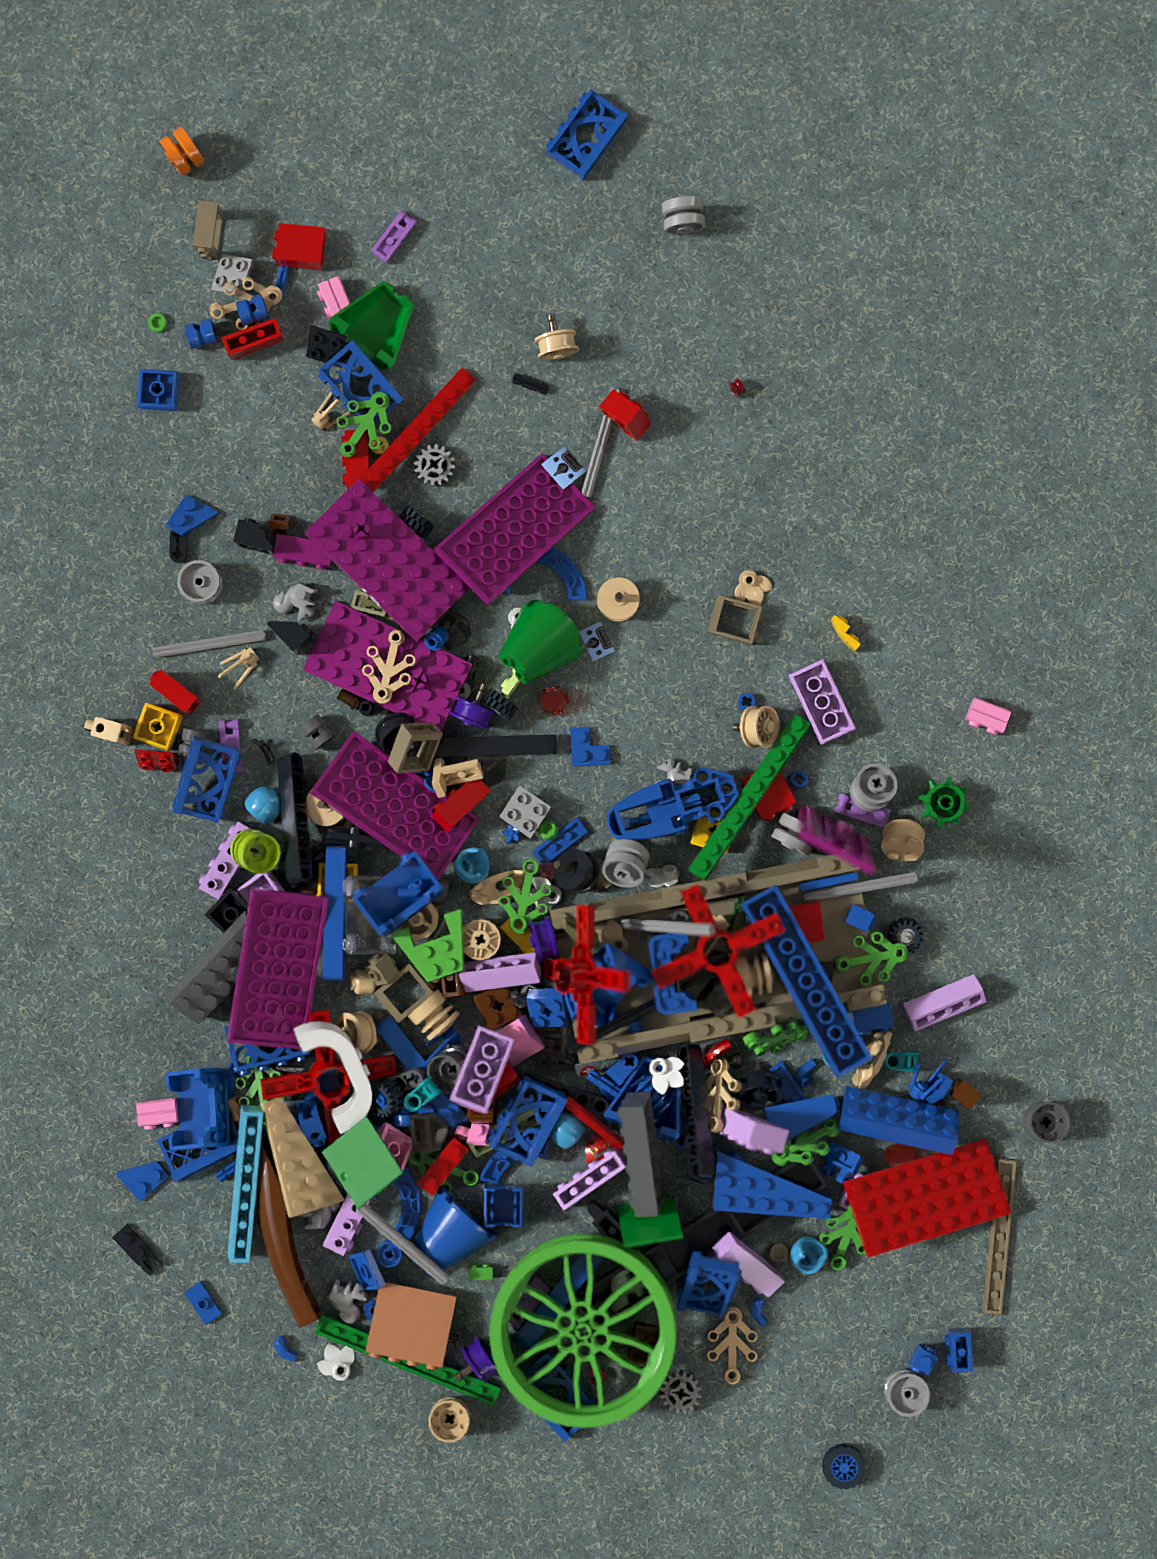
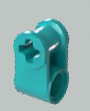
(905, 1060)
(424, 1092)

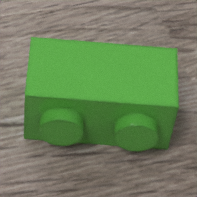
(480, 1272)

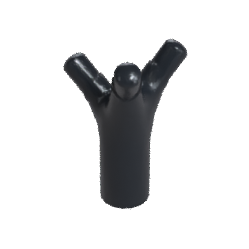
(266, 749)

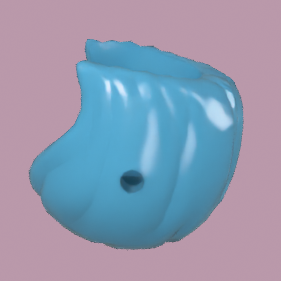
(264, 804)
(472, 865)
(567, 1130)
(808, 1255)

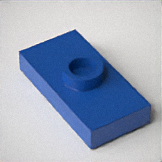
(203, 1303)

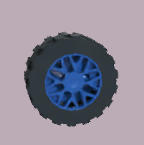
(843, 1466)

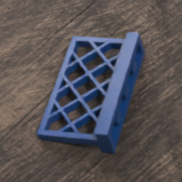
(203, 1161)

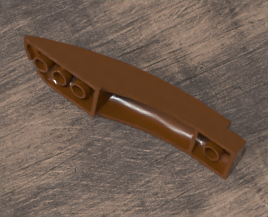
(279, 1240)

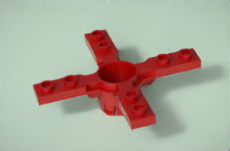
(726, 970)
(582, 975)
(326, 1059)

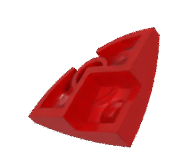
(719, 1049)

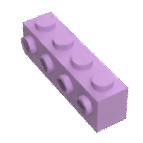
(222, 867)
(500, 972)
(944, 1002)
(588, 1181)
(344, 1227)
(754, 1268)

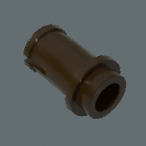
(349, 699)

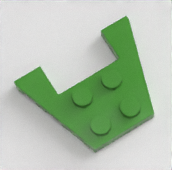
(437, 956)

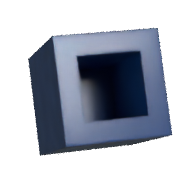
(859, 918)

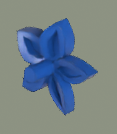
(512, 833)

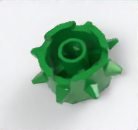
(954, 806)

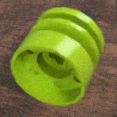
(264, 855)

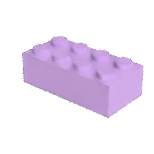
(753, 1131)

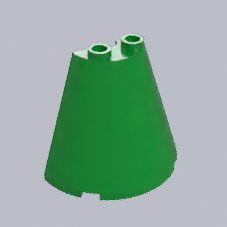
(375, 323)
(540, 641)

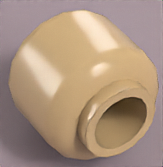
(362, 983)

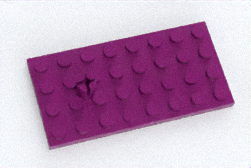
(513, 530)
(387, 560)
(342, 654)
(390, 804)
(835, 838)
(277, 967)

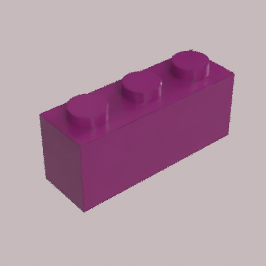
(300, 551)

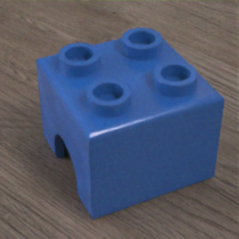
(503, 1205)

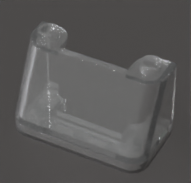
(359, 932)

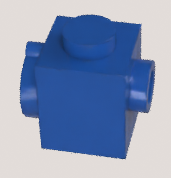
(923, 1360)

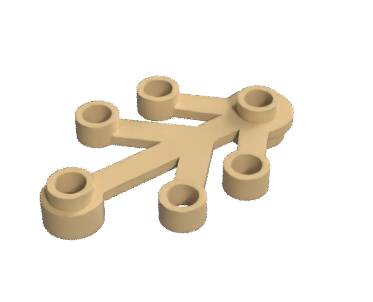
(265, 291)
(389, 669)
(719, 1073)
(731, 1342)

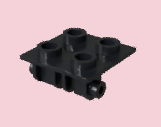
(325, 345)

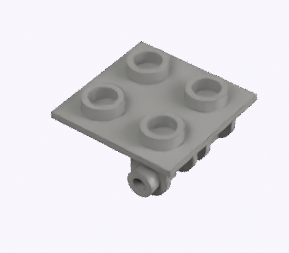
(232, 270)
(525, 811)

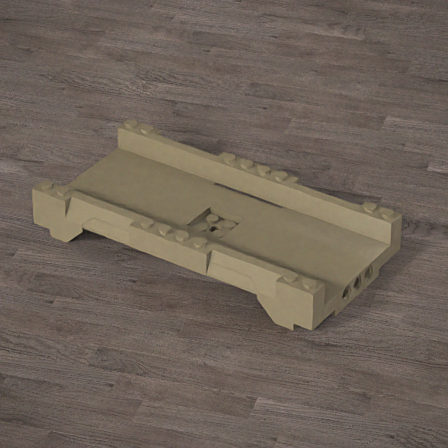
(652, 905)

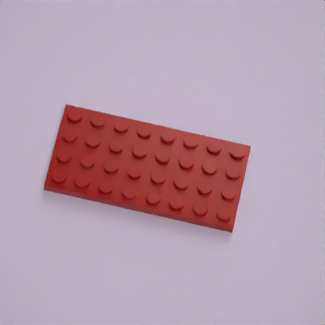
(926, 1198)

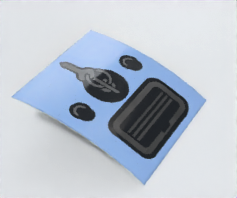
(563, 467)
(596, 641)

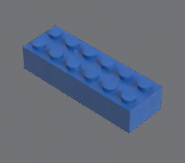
(899, 1120)

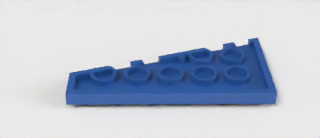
(754, 1190)

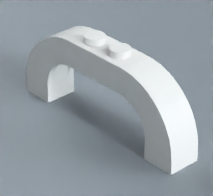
(326, 1034)

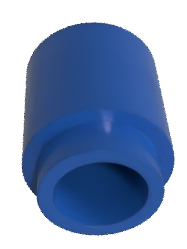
(436, 638)

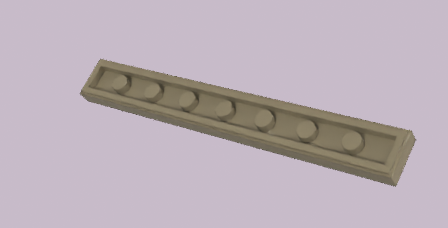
(999, 1243)

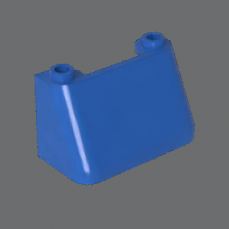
(381, 902)
(669, 998)
(606, 999)
(201, 1108)

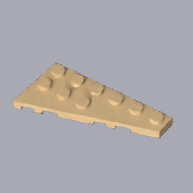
(300, 1172)

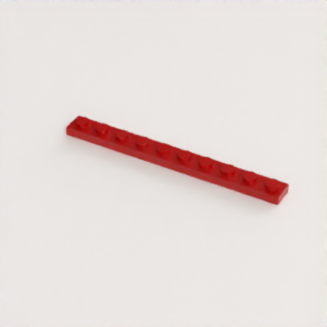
(417, 429)

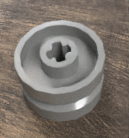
(683, 215)
(210, 587)
(873, 787)
(790, 837)
(625, 863)
(911, 1403)

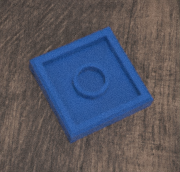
(366, 1270)

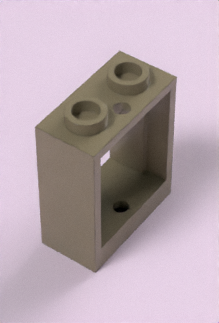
(207, 229)
(758, 617)
(425, 732)
(388, 1003)

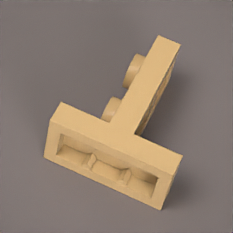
(454, 774)

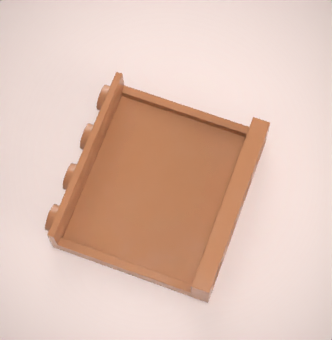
(411, 1325)

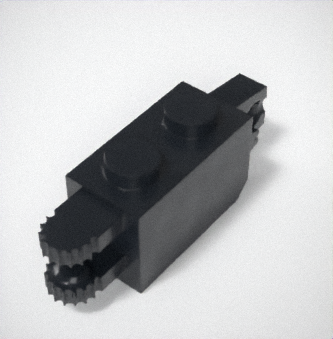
(606, 1221)

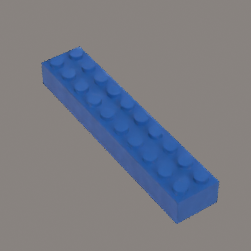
(808, 985)

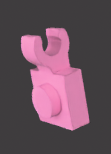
(476, 1135)

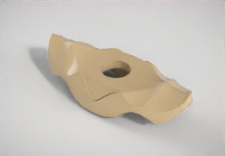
(487, 893)
(878, 1048)

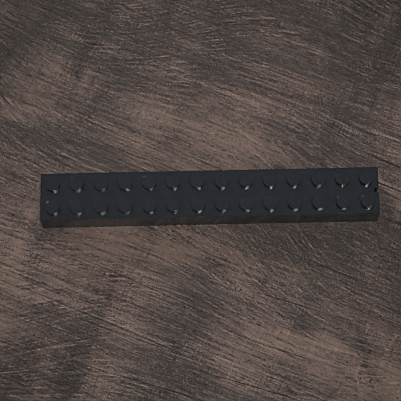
(701, 1235)

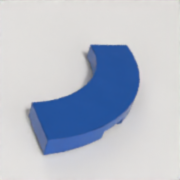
(568, 572)
(500, 1162)
(411, 1204)

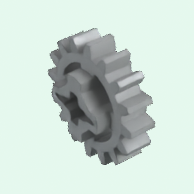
(441, 459)
(689, 1393)

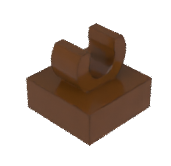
(279, 521)

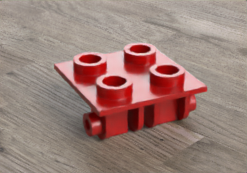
(152, 760)

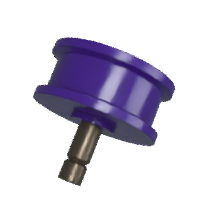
(473, 711)
(544, 938)
(479, 1360)

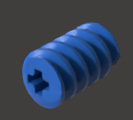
(658, 1100)

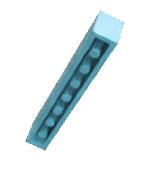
(245, 1183)

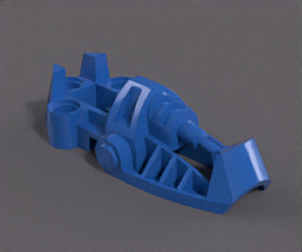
(666, 808)

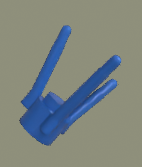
(450, 1037)
(920, 1089)

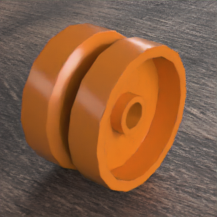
(181, 151)

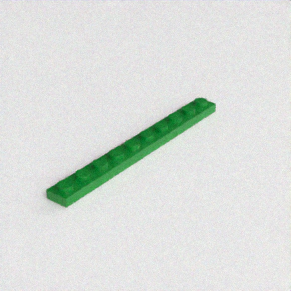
(749, 797)
(357, 1340)

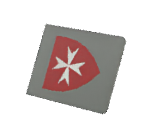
(583, 1070)

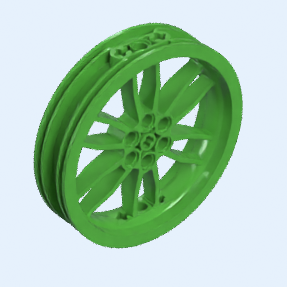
(651, 1374)

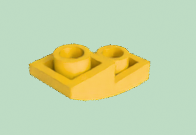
(840, 626)
(520, 940)

